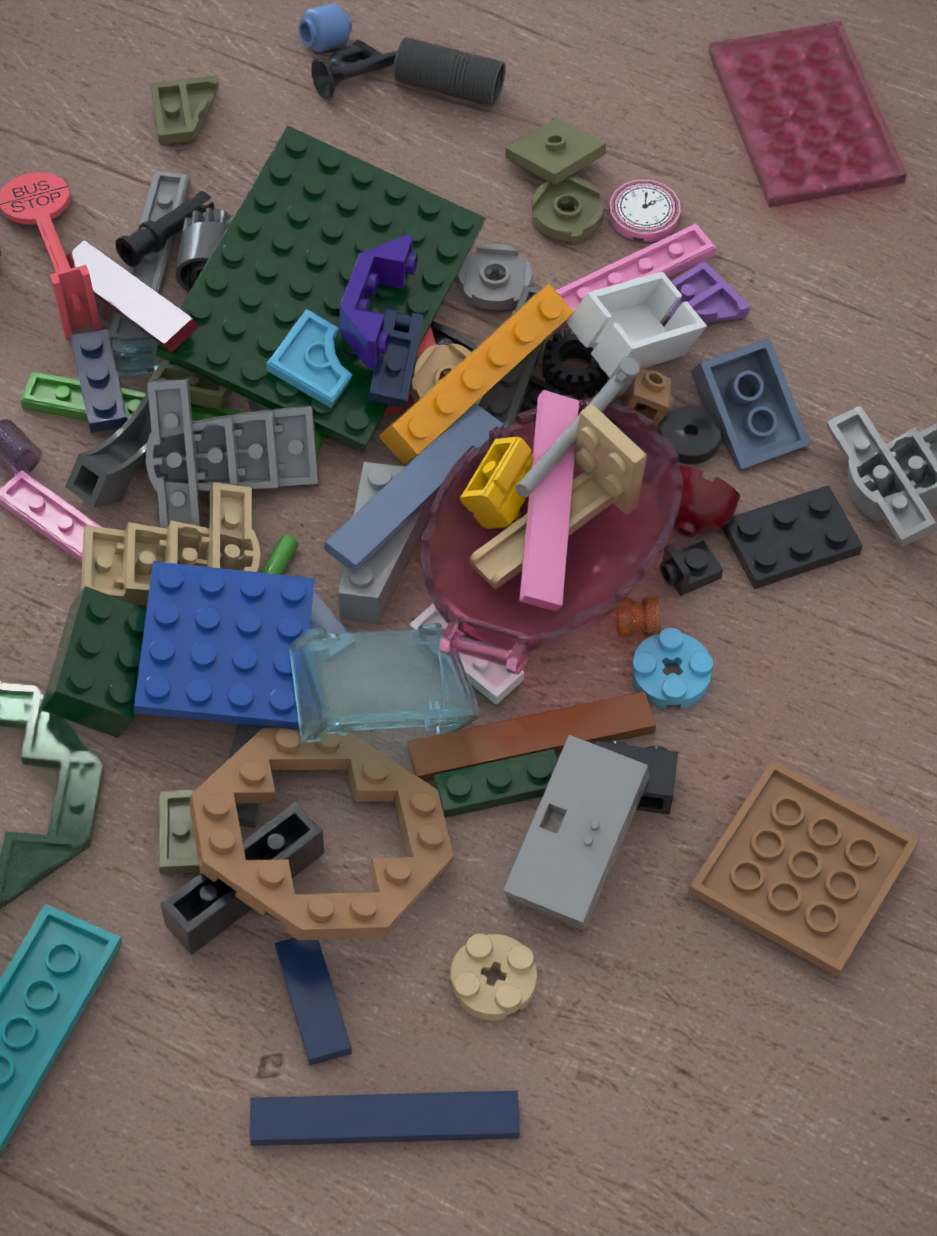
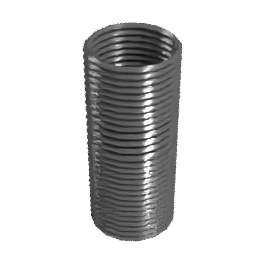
(442, 67)

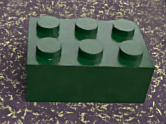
(97, 663)

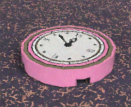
(644, 210)

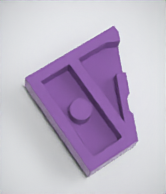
(709, 295)

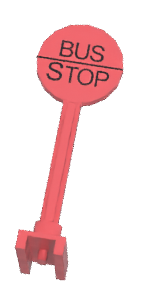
(38, 200)

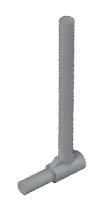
(615, 387)

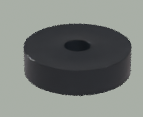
(697, 422)

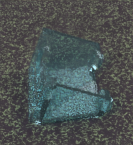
(378, 682)

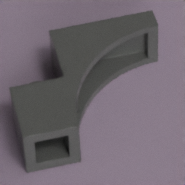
(106, 470)

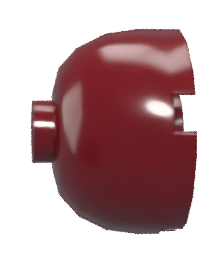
(704, 504)

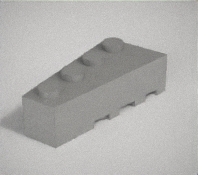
(370, 589)

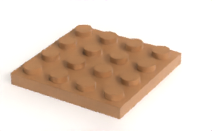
(804, 867)

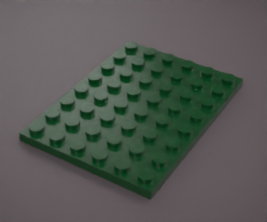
(296, 252)

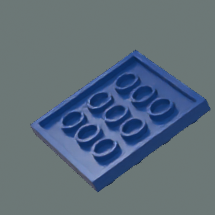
(222, 645)

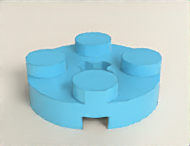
(677, 649)

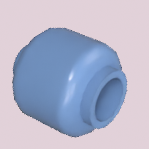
(325, 28)

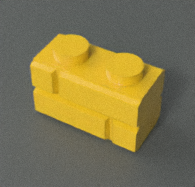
(493, 486)

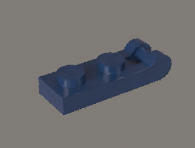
(394, 370)

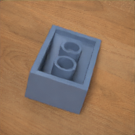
(751, 404)

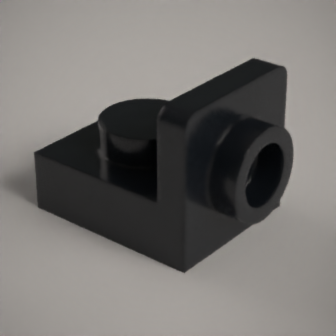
(689, 567)

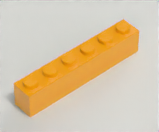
(475, 374)

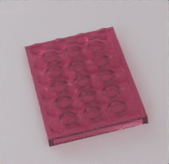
(806, 114)

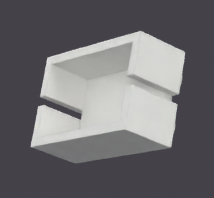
(629, 321)

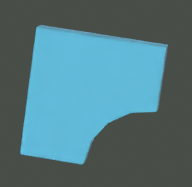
(309, 360)

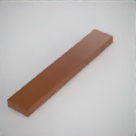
(593, 721)

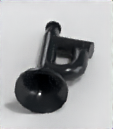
(328, 76)

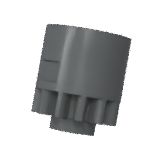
(197, 244)

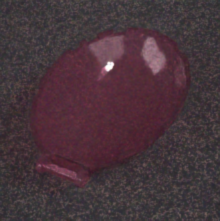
(602, 557)

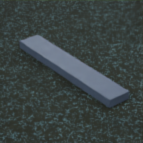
(408, 490)

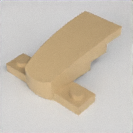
(123, 559)

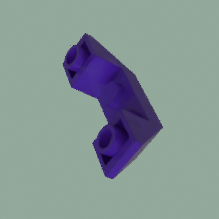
(381, 265)

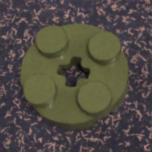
(566, 226)

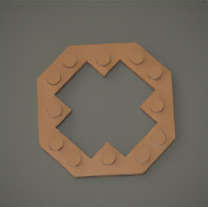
(269, 884)

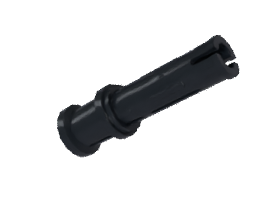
(153, 235)

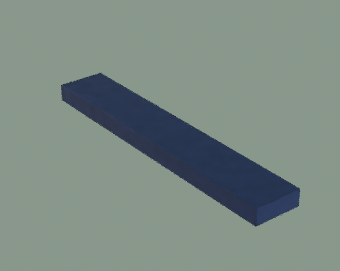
(384, 1118)

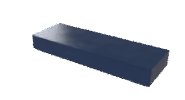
(313, 1000)

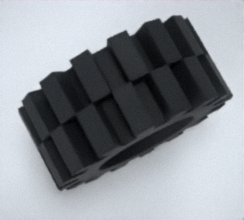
(568, 379)

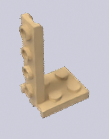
(610, 474)

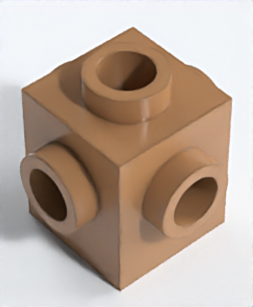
(649, 395)

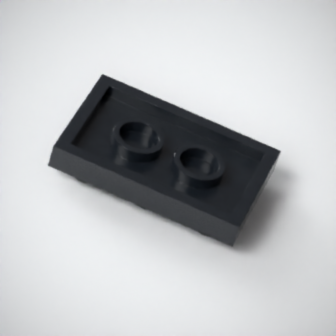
(792, 537)

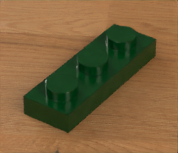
(495, 783)

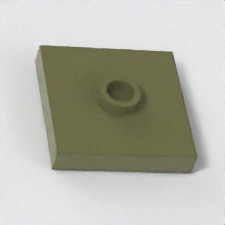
(555, 151)

